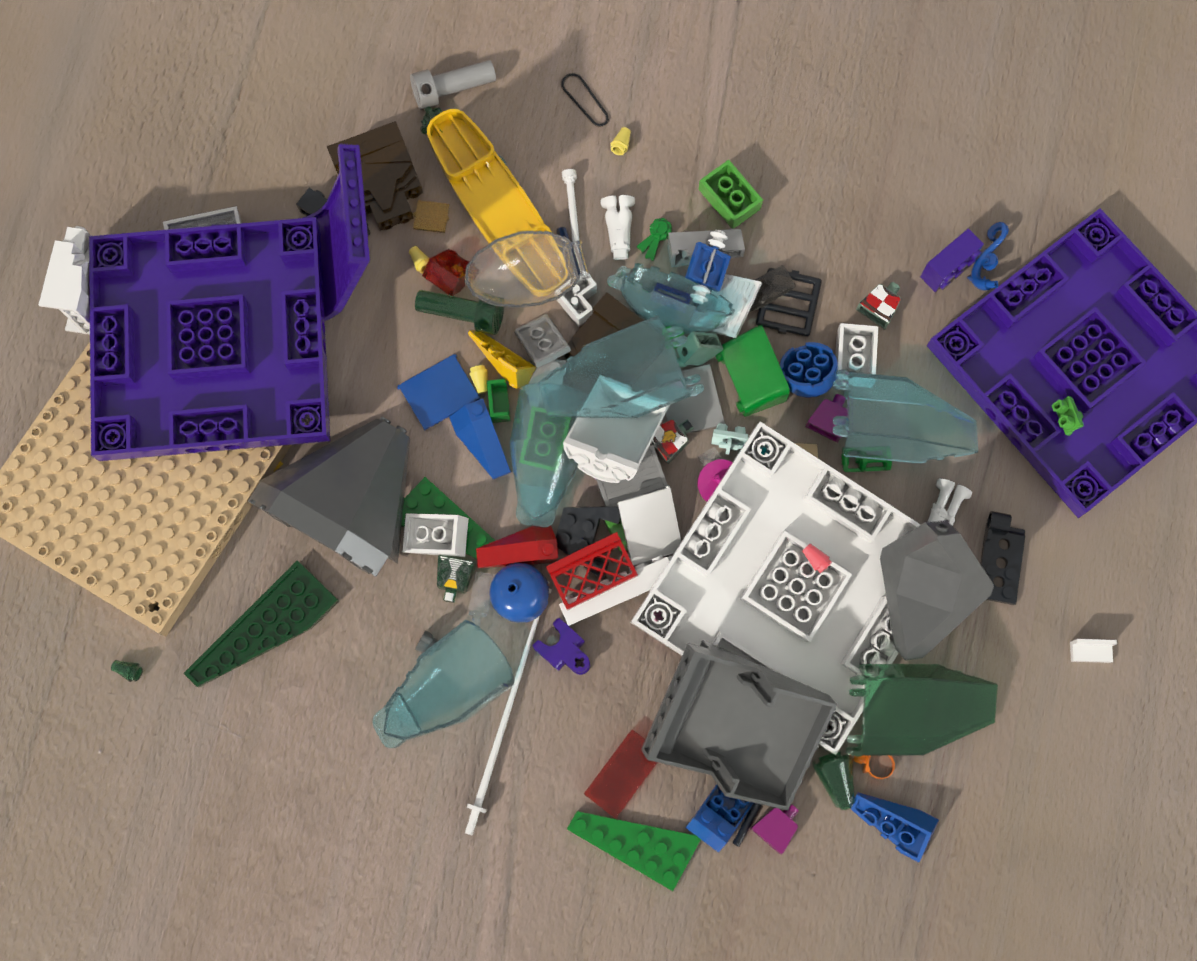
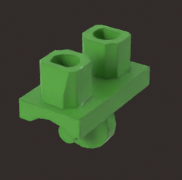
(1069, 416)

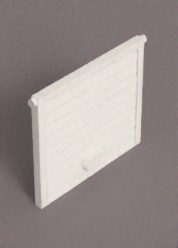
(741, 294)
(650, 525)

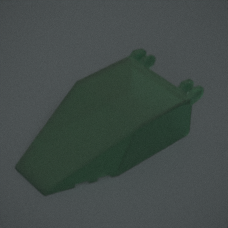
(918, 708)

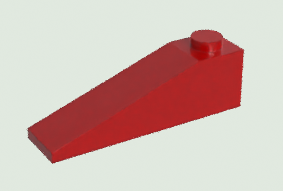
(526, 546)

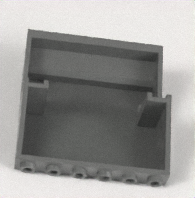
(739, 725)

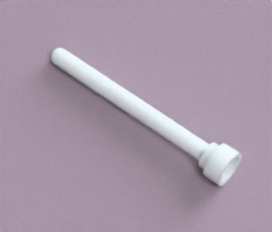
(569, 177)

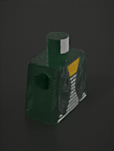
(454, 576)

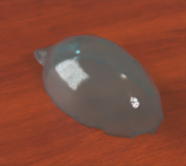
(638, 291)

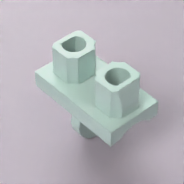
(729, 439)

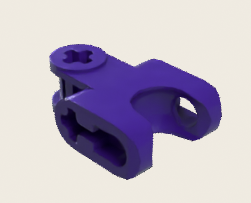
(565, 651)

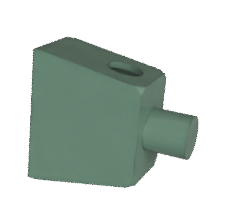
(699, 348)

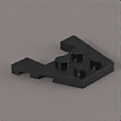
(579, 529)

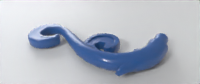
(988, 259)

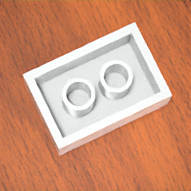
(857, 348)

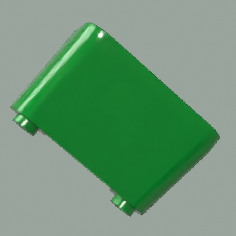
(754, 371)

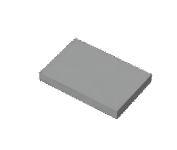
(542, 340)

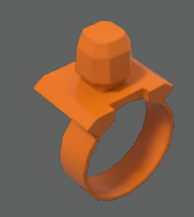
(865, 759)

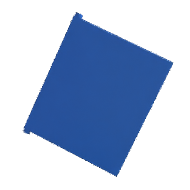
(438, 392)

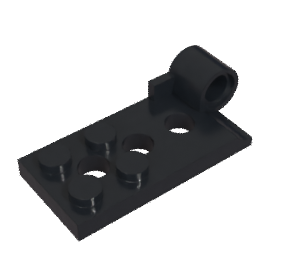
(999, 529)

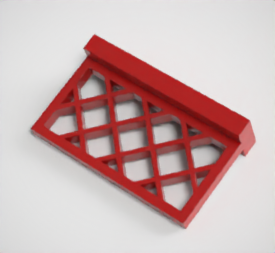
(585, 555)

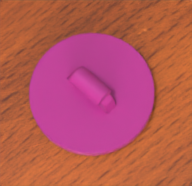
(711, 476)

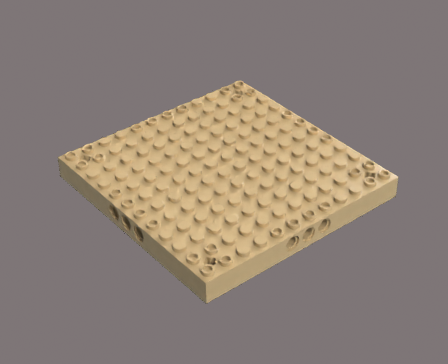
(123, 527)

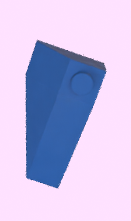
(476, 431)
(903, 825)

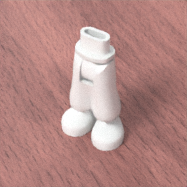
(618, 224)

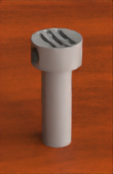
(450, 82)

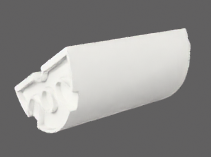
(612, 446)

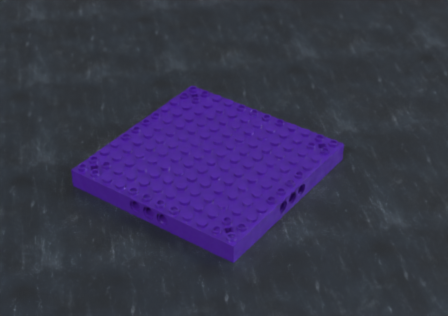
(1086, 326)
(207, 339)

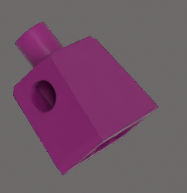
(822, 418)
(777, 828)

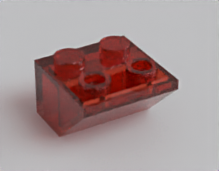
(447, 271)

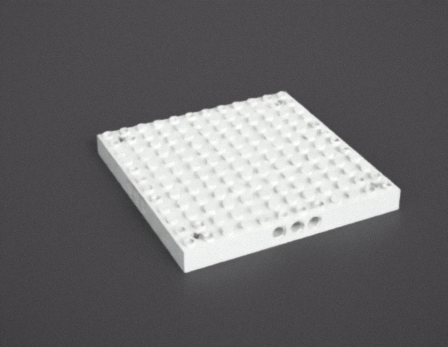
(755, 593)

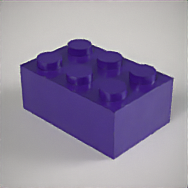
(952, 261)

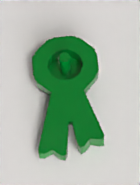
(659, 231)

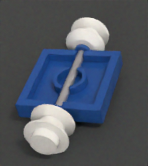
(708, 266)

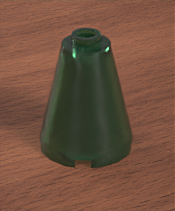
(837, 778)

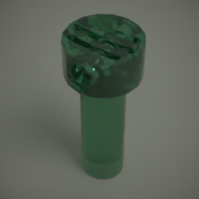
(485, 317)

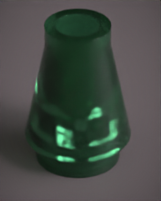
(127, 670)

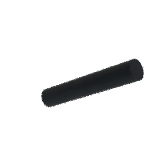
(746, 824)

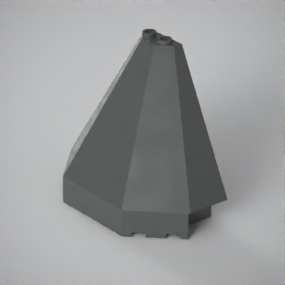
(346, 494)

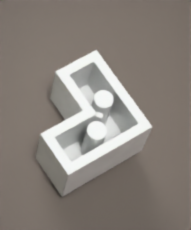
(576, 303)

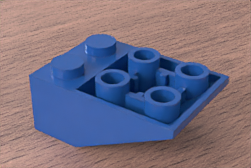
(718, 818)

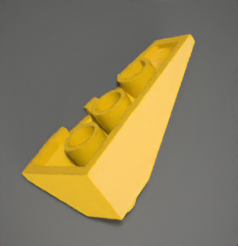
(506, 362)

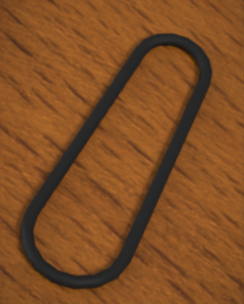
(562, 85)

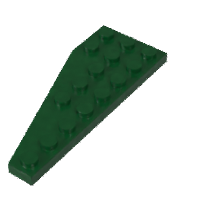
(280, 614)

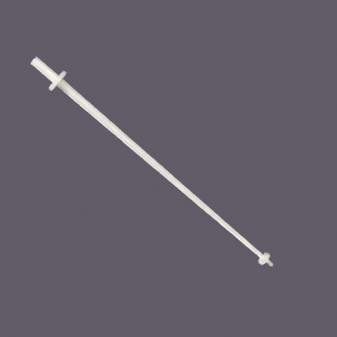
(476, 808)

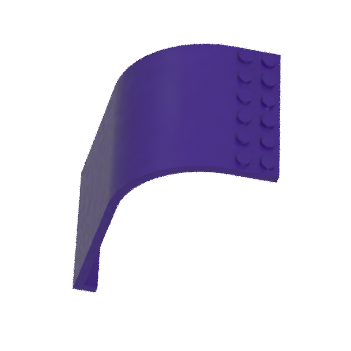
(343, 232)

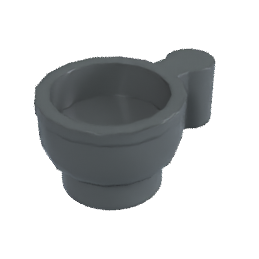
(425, 642)

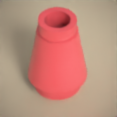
(817, 558)

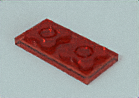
(621, 775)

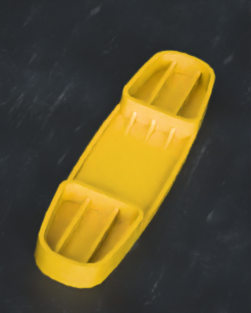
(481, 177)

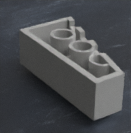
(682, 245)

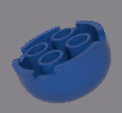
(809, 369)
(526, 600)

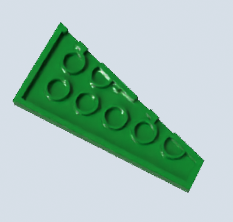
(430, 500)
(648, 849)

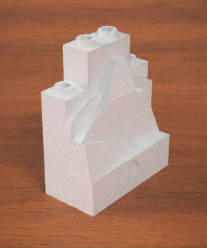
(67, 280)

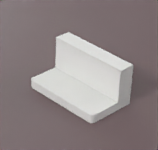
(1092, 650)

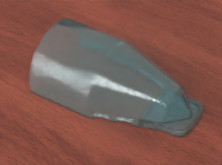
(539, 458)
(445, 686)

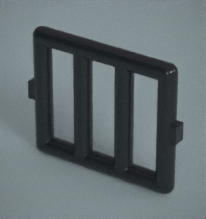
(809, 315)

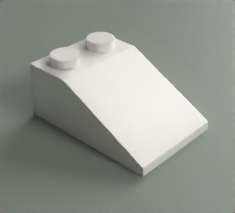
(435, 534)

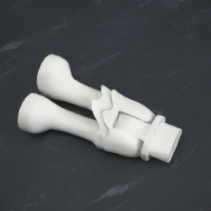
(938, 511)

